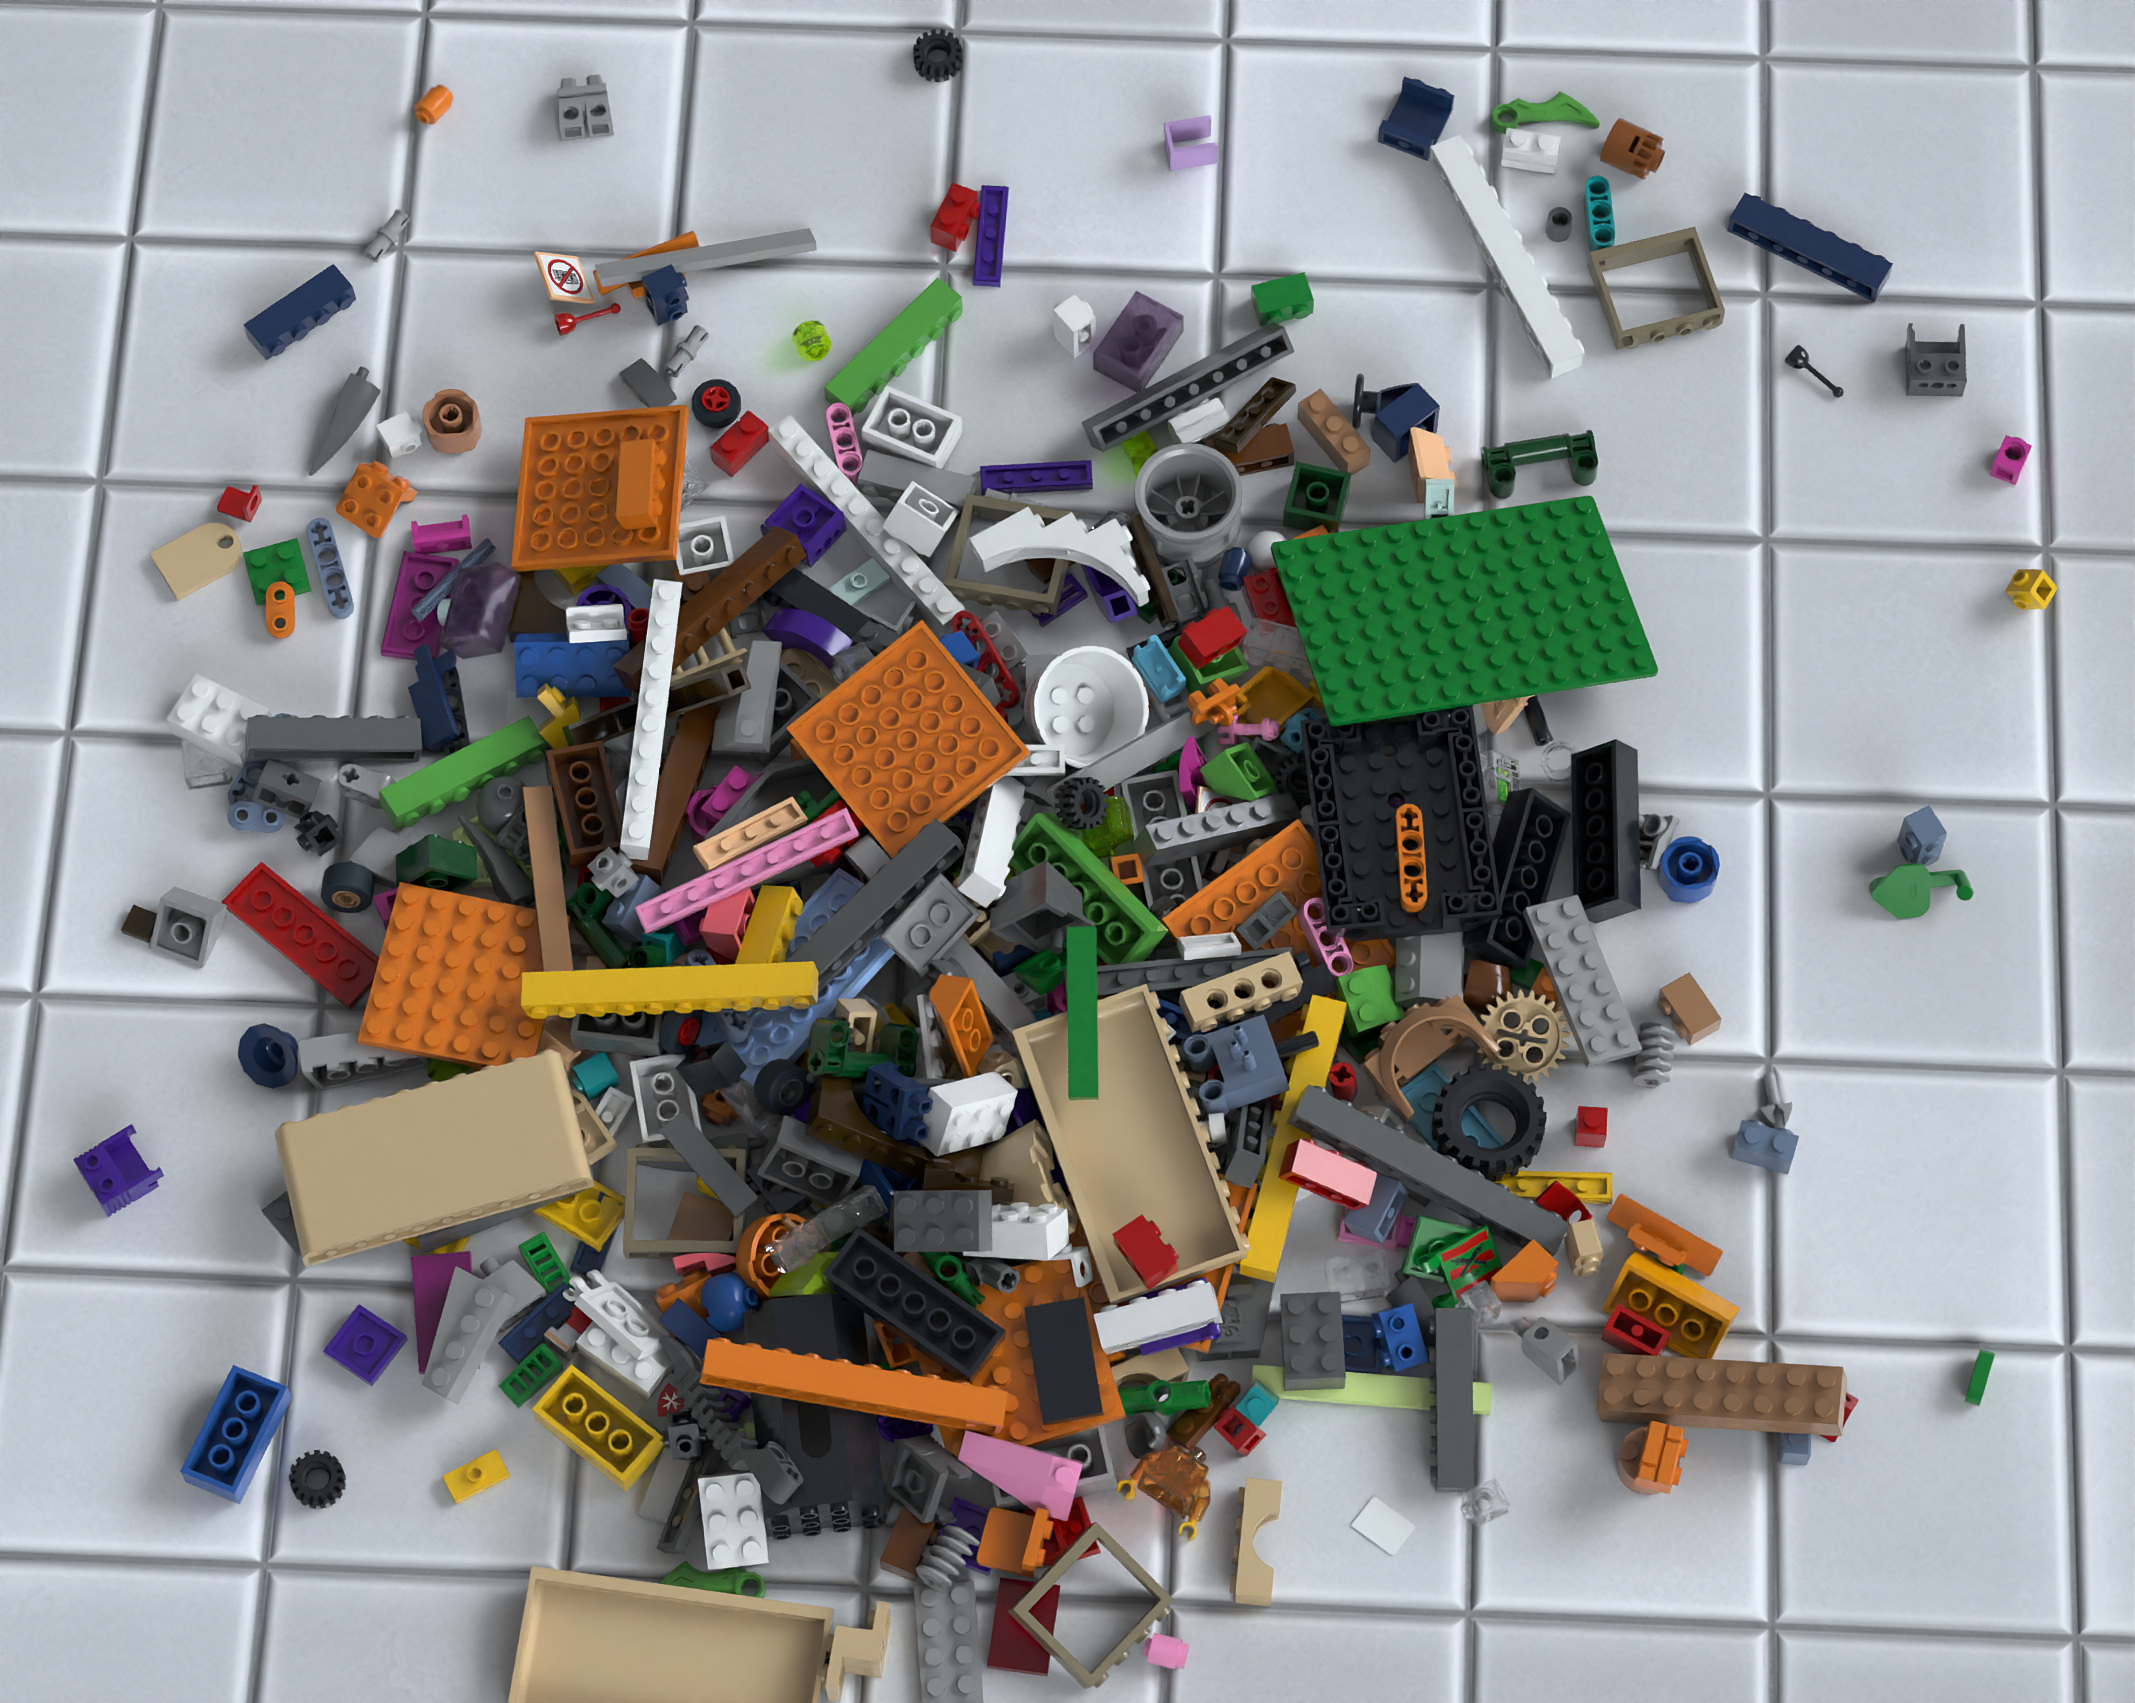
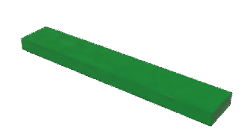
(1082, 1013)

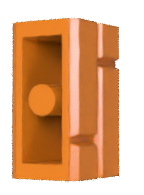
(1660, 1457)

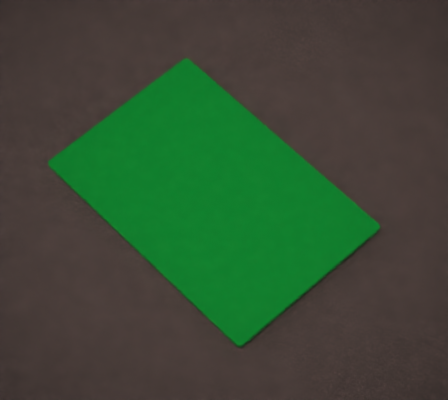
(1462, 610)

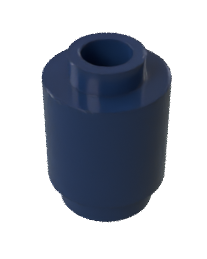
(1233, 568)

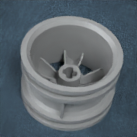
(1188, 534)

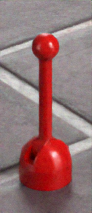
(567, 322)

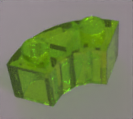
(1113, 831)

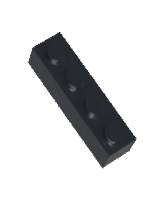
(802, 593)

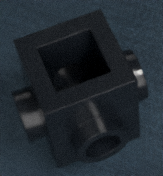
(317, 832)
(684, 1435)

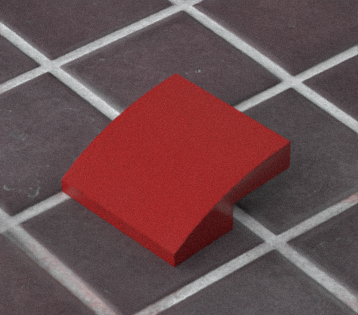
(1066, 1532)

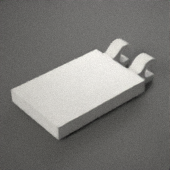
(618, 1314)

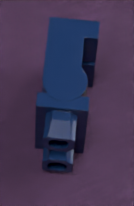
(898, 1103)

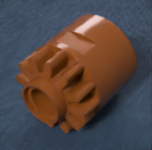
(1632, 149)

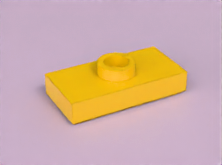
(476, 1476)

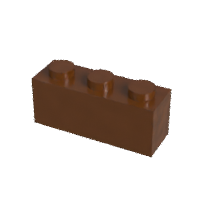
(1265, 451)

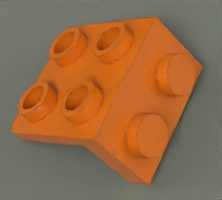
(373, 498)
(687, 1290)
(1014, 1541)

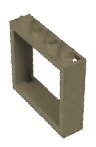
(1647, 250)
(991, 594)
(673, 1248)
(1119, 1653)

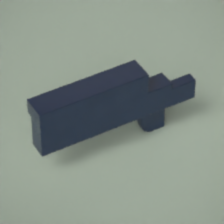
(431, 698)

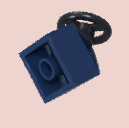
(1395, 413)

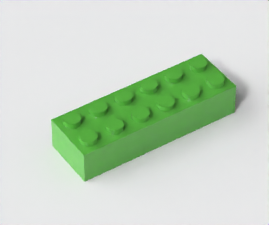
(1123, 924)

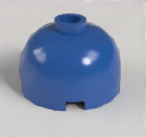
(726, 1300)

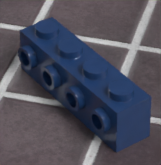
(300, 312)

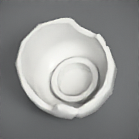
(1260, 549)

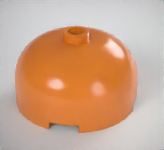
(752, 1257)

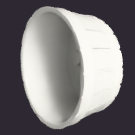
(1087, 703)

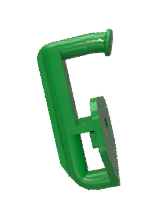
(1907, 888)

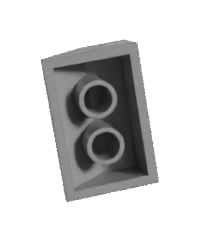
(1429, 968)

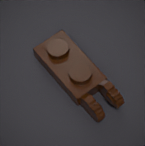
(1197, 1422)

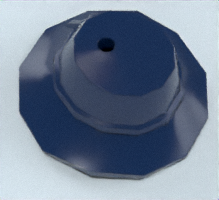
(268, 1055)

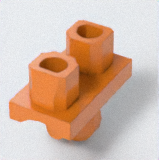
(1216, 708)

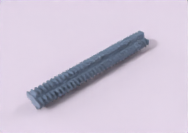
(447, 585)

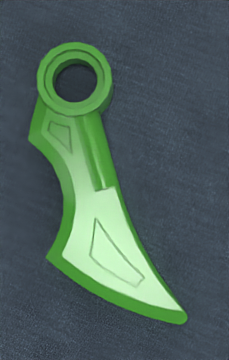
(1556, 109)
(725, 1581)

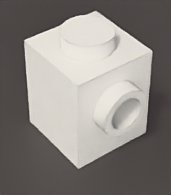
(400, 434)

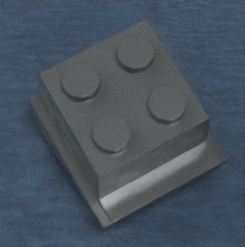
(1038, 909)

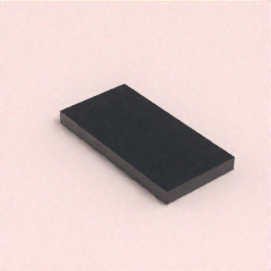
(1063, 1361)

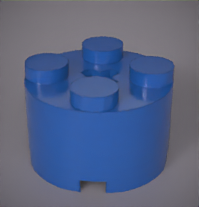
(1690, 884)

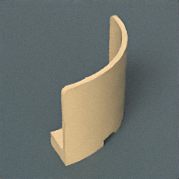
(1027, 1162)

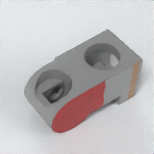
(565, 1338)

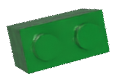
(1282, 299)

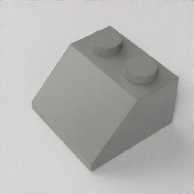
(187, 926)

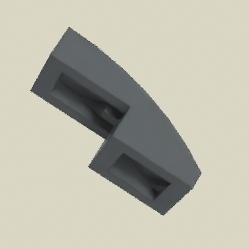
(648, 384)
(1267, 920)

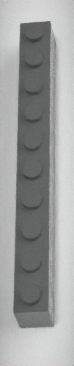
(1425, 1170)

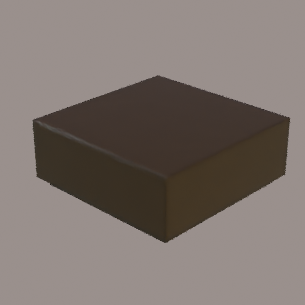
(139, 923)

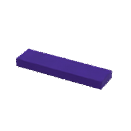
(990, 236)
(1037, 477)

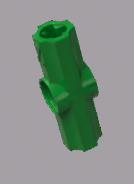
(1180, 1397)

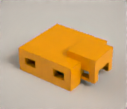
(1271, 696)

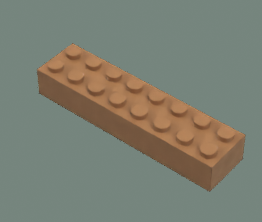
(1722, 1394)

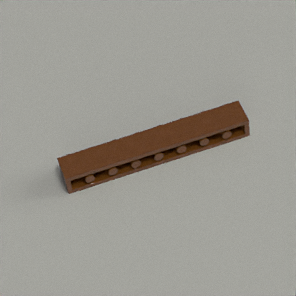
(721, 600)
(677, 784)

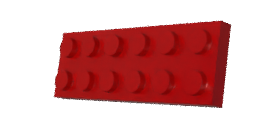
(303, 934)

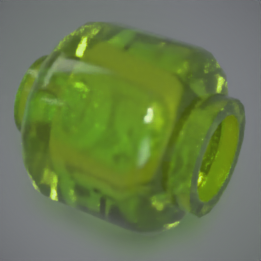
(812, 340)

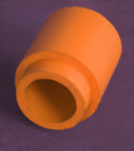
(433, 105)

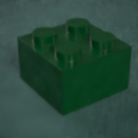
(1316, 498)
(437, 864)

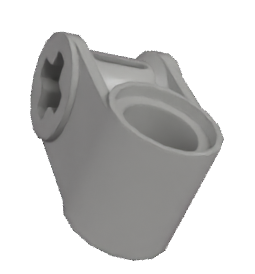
(364, 784)

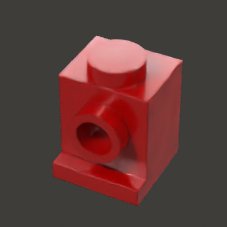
(1247, 1438)

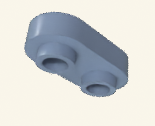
(256, 817)

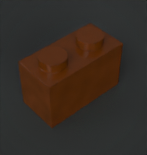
(908, 1545)

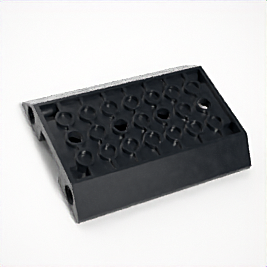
(1355, 825)

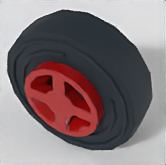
(711, 394)
(680, 1031)

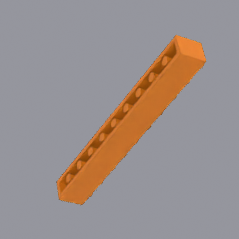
(853, 1386)

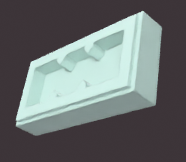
(861, 583)

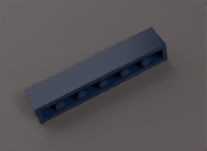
(1810, 246)

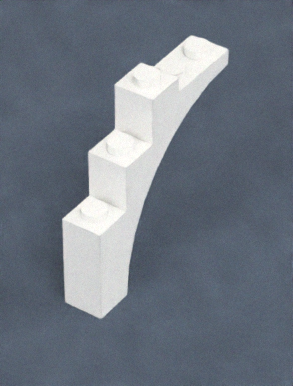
(1026, 537)

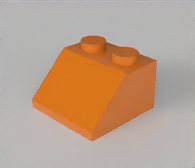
(1526, 1275)

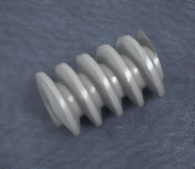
(1654, 1052)
(945, 1556)

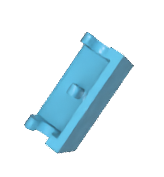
(1159, 670)

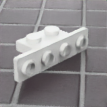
(928, 1054)

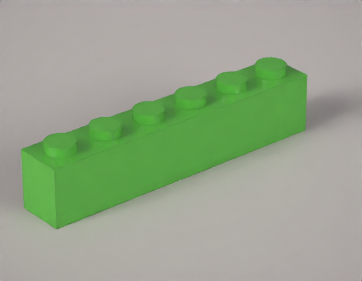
(895, 347)
(462, 773)

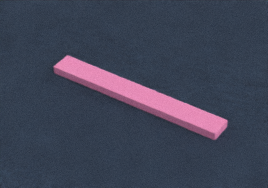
(746, 871)

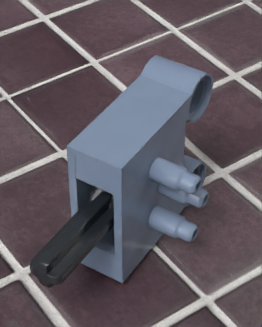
(1247, 1063)

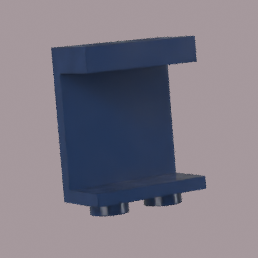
(1417, 118)

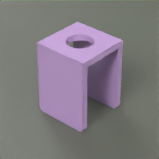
(1192, 155)

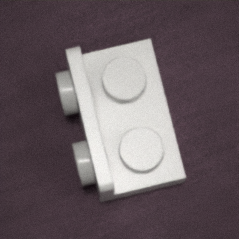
(595, 623)

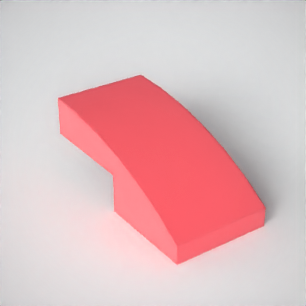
(714, 1262)

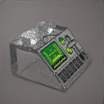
(1500, 776)

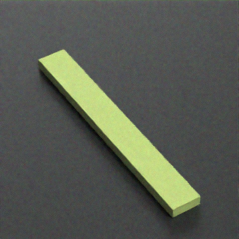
(1371, 1390)

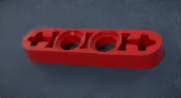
(989, 657)

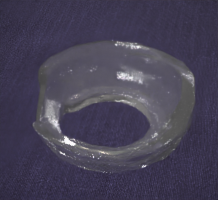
(1557, 777)

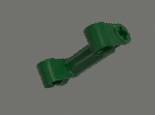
(1500, 461)
(585, 911)
(830, 1046)

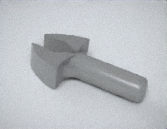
(1774, 1102)

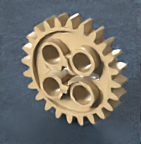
(1528, 1010)

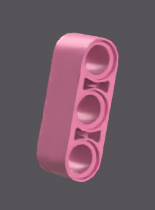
(840, 433)
(1312, 930)

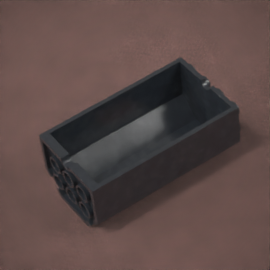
(847, 1482)

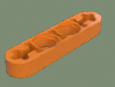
(1407, 857)

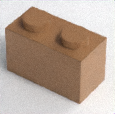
(1688, 1009)

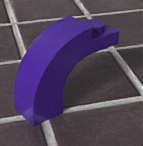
(1110, 597)
(806, 632)

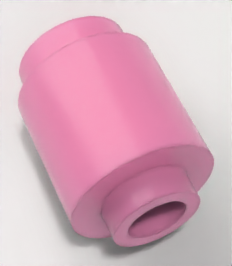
(1165, 1651)

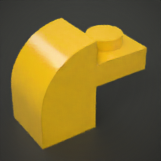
(562, 715)

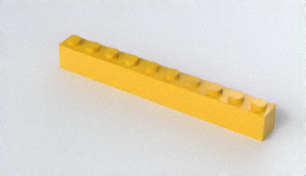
(669, 989)
(1277, 1197)

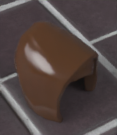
(1484, 983)

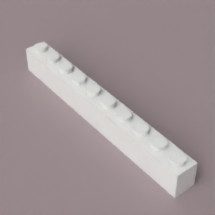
(1506, 256)
(865, 524)
(650, 719)

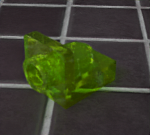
(1139, 450)

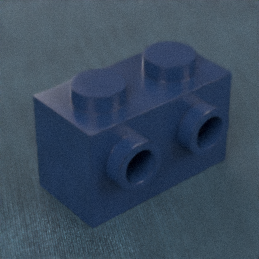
(665, 294)

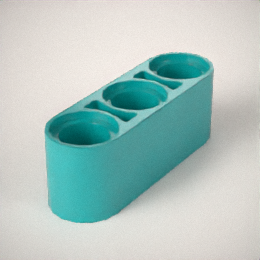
(1598, 205)

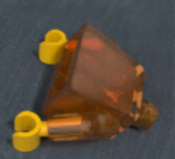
(1174, 1481)

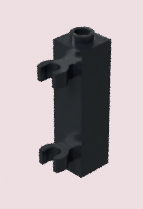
(1315, 982)

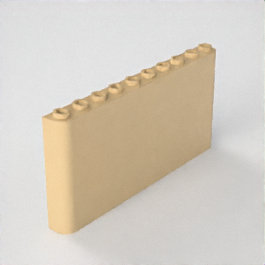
(1134, 1145)
(432, 1157)
(663, 1644)

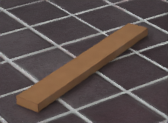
(547, 878)

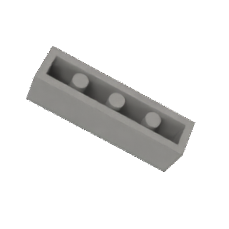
(891, 476)

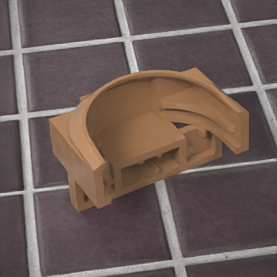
(1419, 1042)

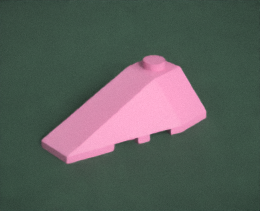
(1024, 1472)

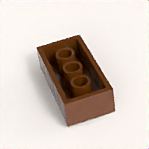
(584, 801)

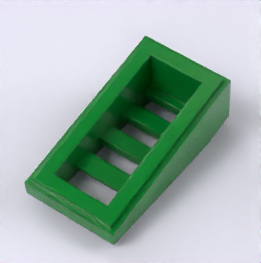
(535, 1244)
(538, 1383)

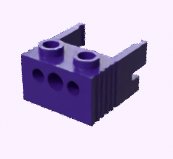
(811, 519)
(117, 1172)

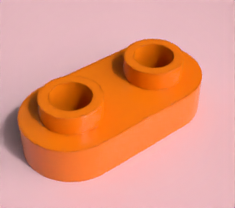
(280, 609)

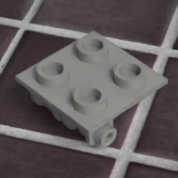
(1004, 641)

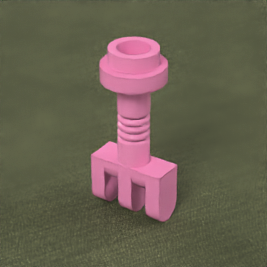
(1268, 729)

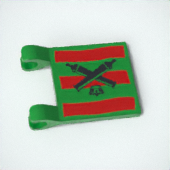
(1463, 1264)

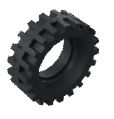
(1495, 1087)

